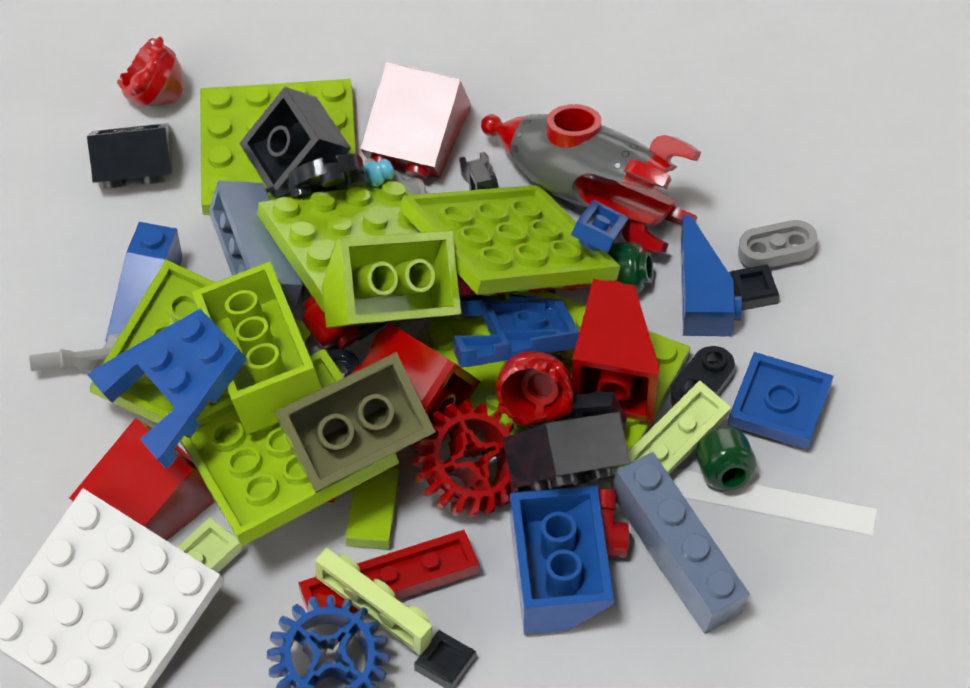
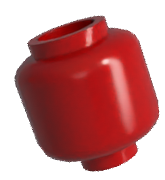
(315, 322)

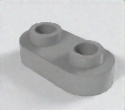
(775, 244)

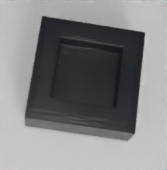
(755, 287)
(445, 660)

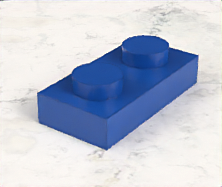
(599, 227)

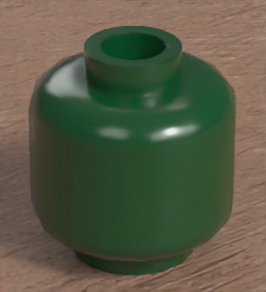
(634, 263)
(725, 458)

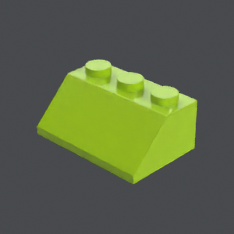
(391, 279)

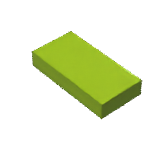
(373, 511)

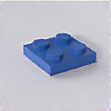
(780, 400)

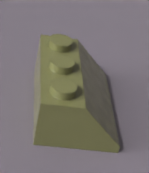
(354, 422)

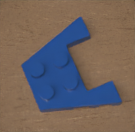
(515, 328)
(187, 364)

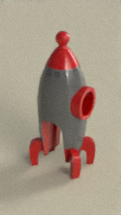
(588, 162)

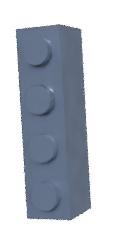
(246, 239)
(679, 542)

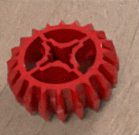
(460, 427)

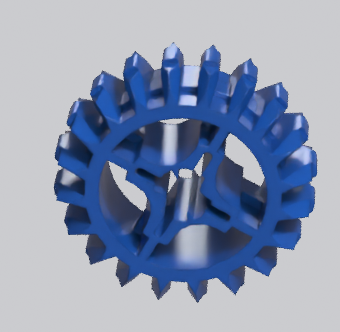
(312, 643)

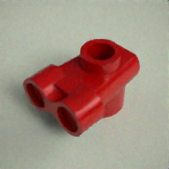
(615, 532)

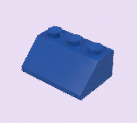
(559, 557)

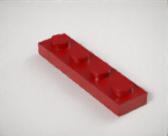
(408, 569)

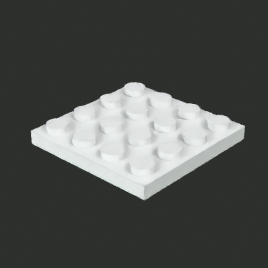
(103, 601)

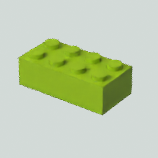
(261, 325)

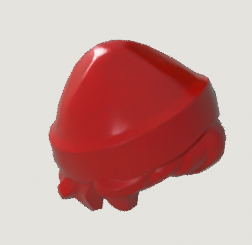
(153, 76)
(534, 388)

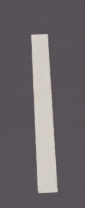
(777, 503)

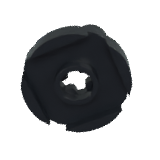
(322, 177)

